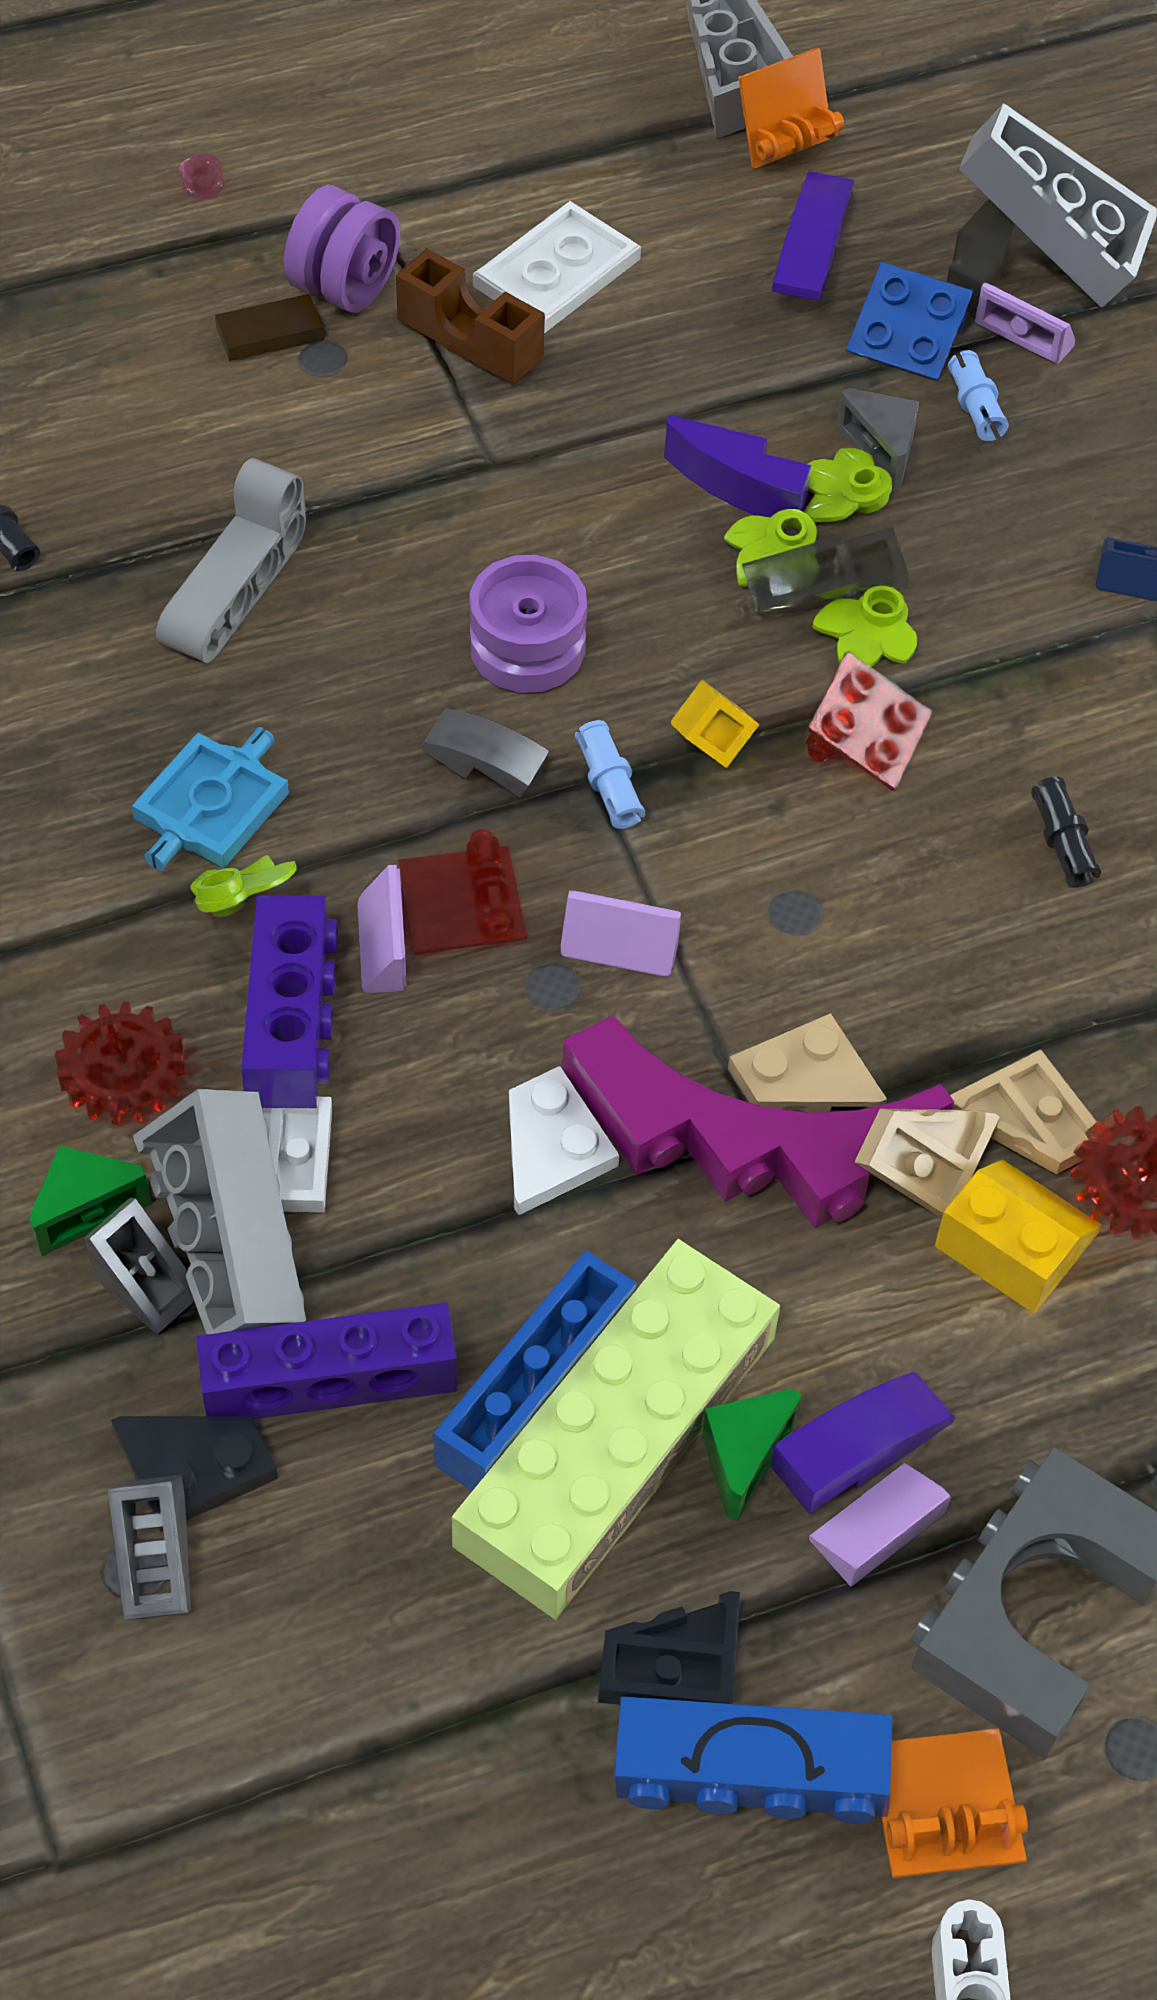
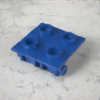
(910, 321)

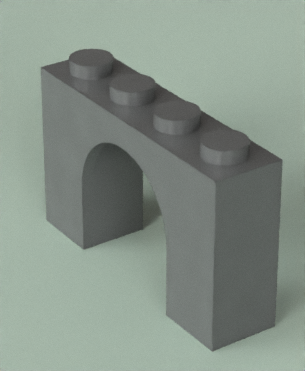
(972, 1645)

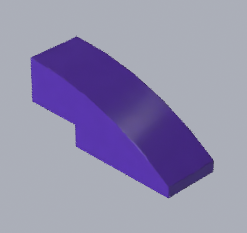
(736, 467)
(858, 1439)

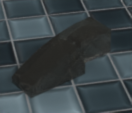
(981, 252)
(825, 572)

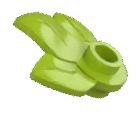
(847, 486)
(764, 536)
(870, 626)
(227, 888)

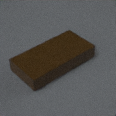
(269, 327)

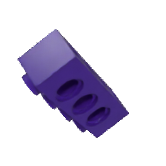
(286, 1001)
(328, 1363)

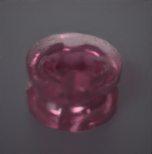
(204, 187)

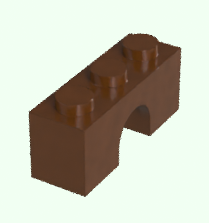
(436, 302)

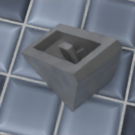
(880, 427)
(139, 1266)

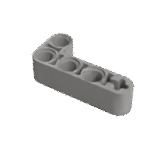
(238, 564)

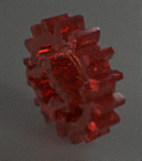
(95, 1078)
(1111, 1176)

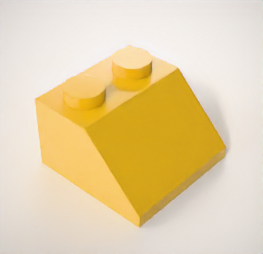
(1014, 1233)

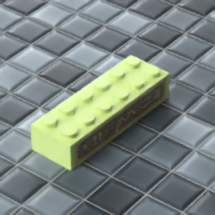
(614, 1428)

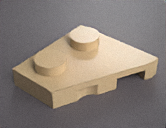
(806, 1071)
(1035, 1109)
(927, 1151)

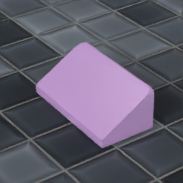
(1024, 324)
(620, 933)
(382, 934)
(880, 1522)

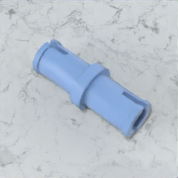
(978, 395)
(609, 774)

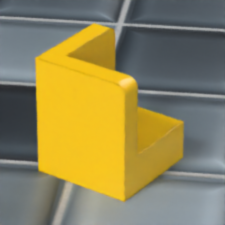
(714, 723)

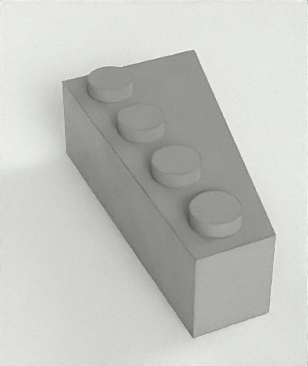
(225, 1209)

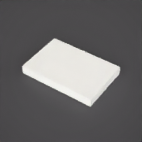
(559, 263)

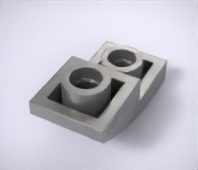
(472, 741)

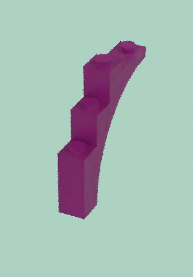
(737, 1144)

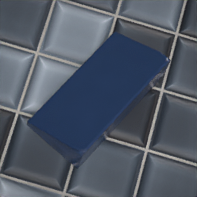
(1128, 569)

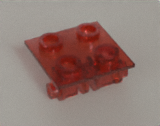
(867, 722)
(463, 897)

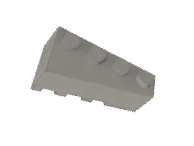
(729, 43)
(1061, 202)

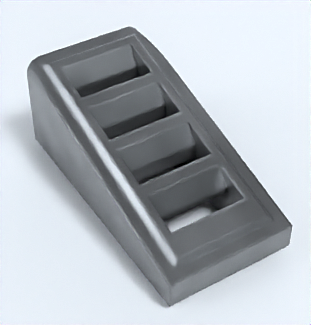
(125, 1525)

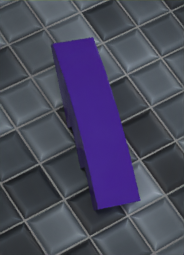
(813, 236)

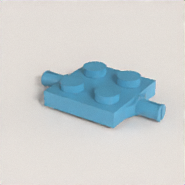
(210, 799)

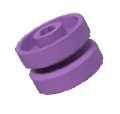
(341, 248)
(528, 623)

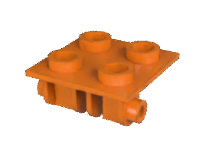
(787, 108)
(952, 1805)

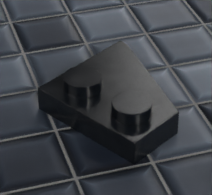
(213, 1454)
(674, 1655)

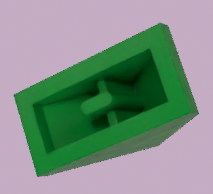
(81, 1194)
(742, 1441)

